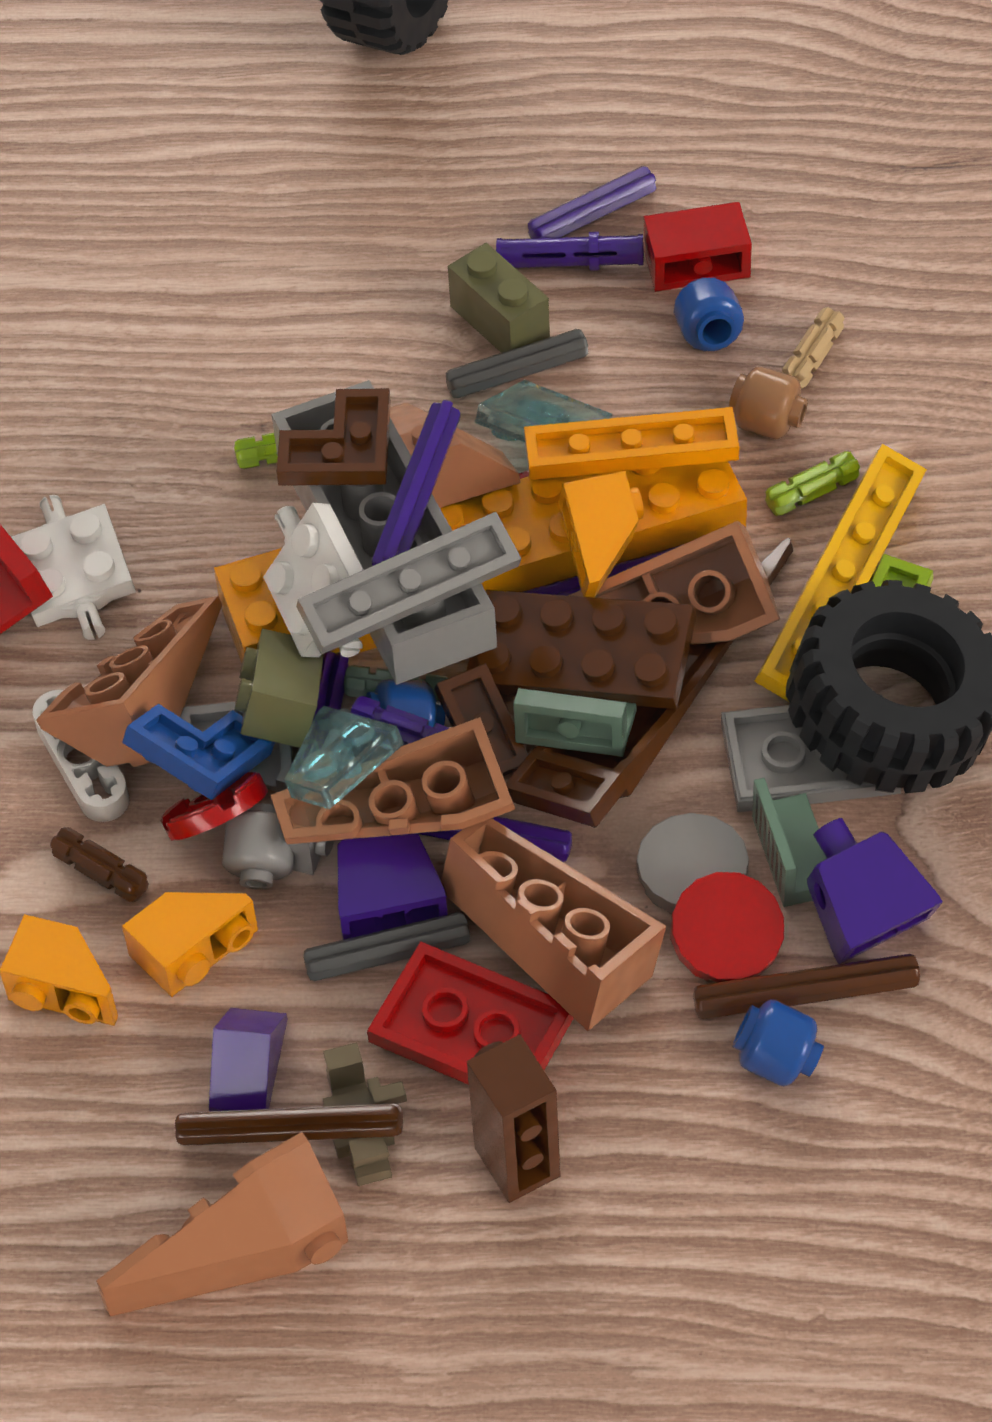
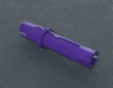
(573, 251)

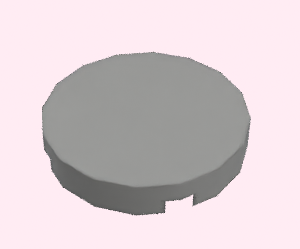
(686, 850)

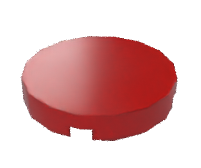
(202, 814)
(727, 927)

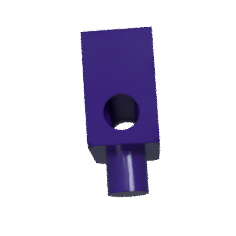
(386, 884)
(866, 890)

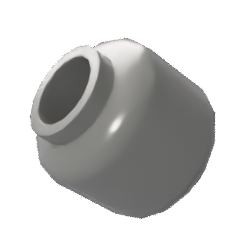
(257, 848)

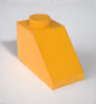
(599, 524)

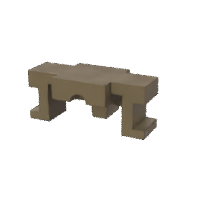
(349, 1087)

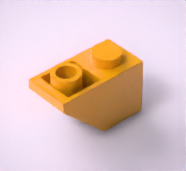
(187, 934)
(57, 972)

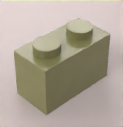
(498, 299)
(278, 690)

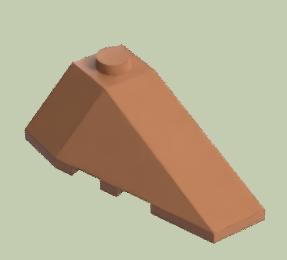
(469, 466)
(713, 574)
(134, 682)
(421, 788)
(259, 1230)

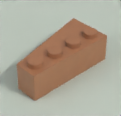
(552, 920)

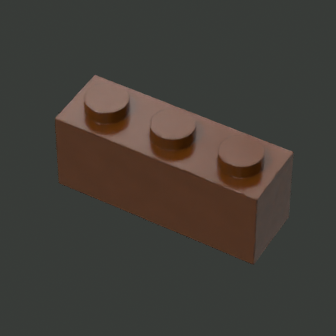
(514, 1117)

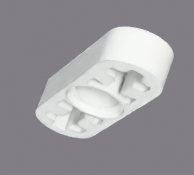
(80, 776)

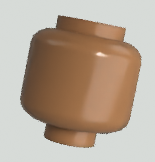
(768, 402)

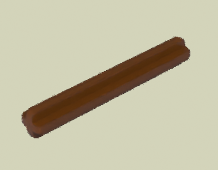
(807, 985)
(285, 1123)

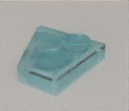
(339, 755)

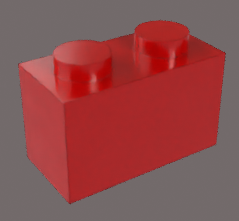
(697, 245)

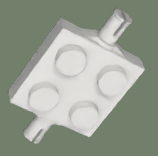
(311, 559)
(78, 564)

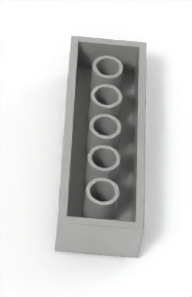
(428, 638)

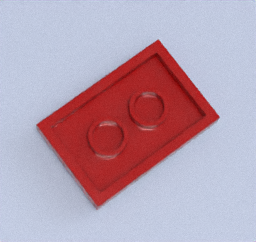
(453, 1008)

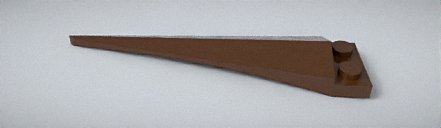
(589, 784)

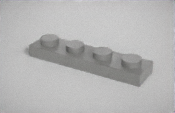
(408, 582)

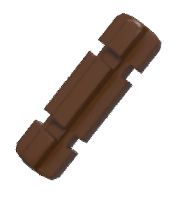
(99, 864)

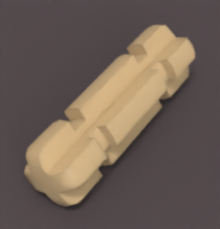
(814, 345)

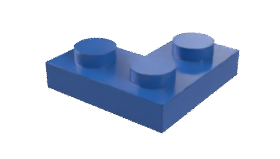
(202, 760)

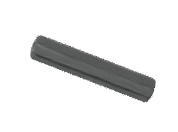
(516, 363)
(385, 946)

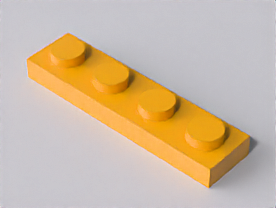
(631, 443)

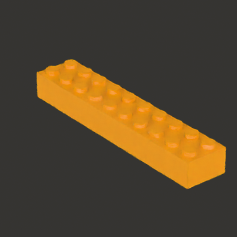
(677, 507)

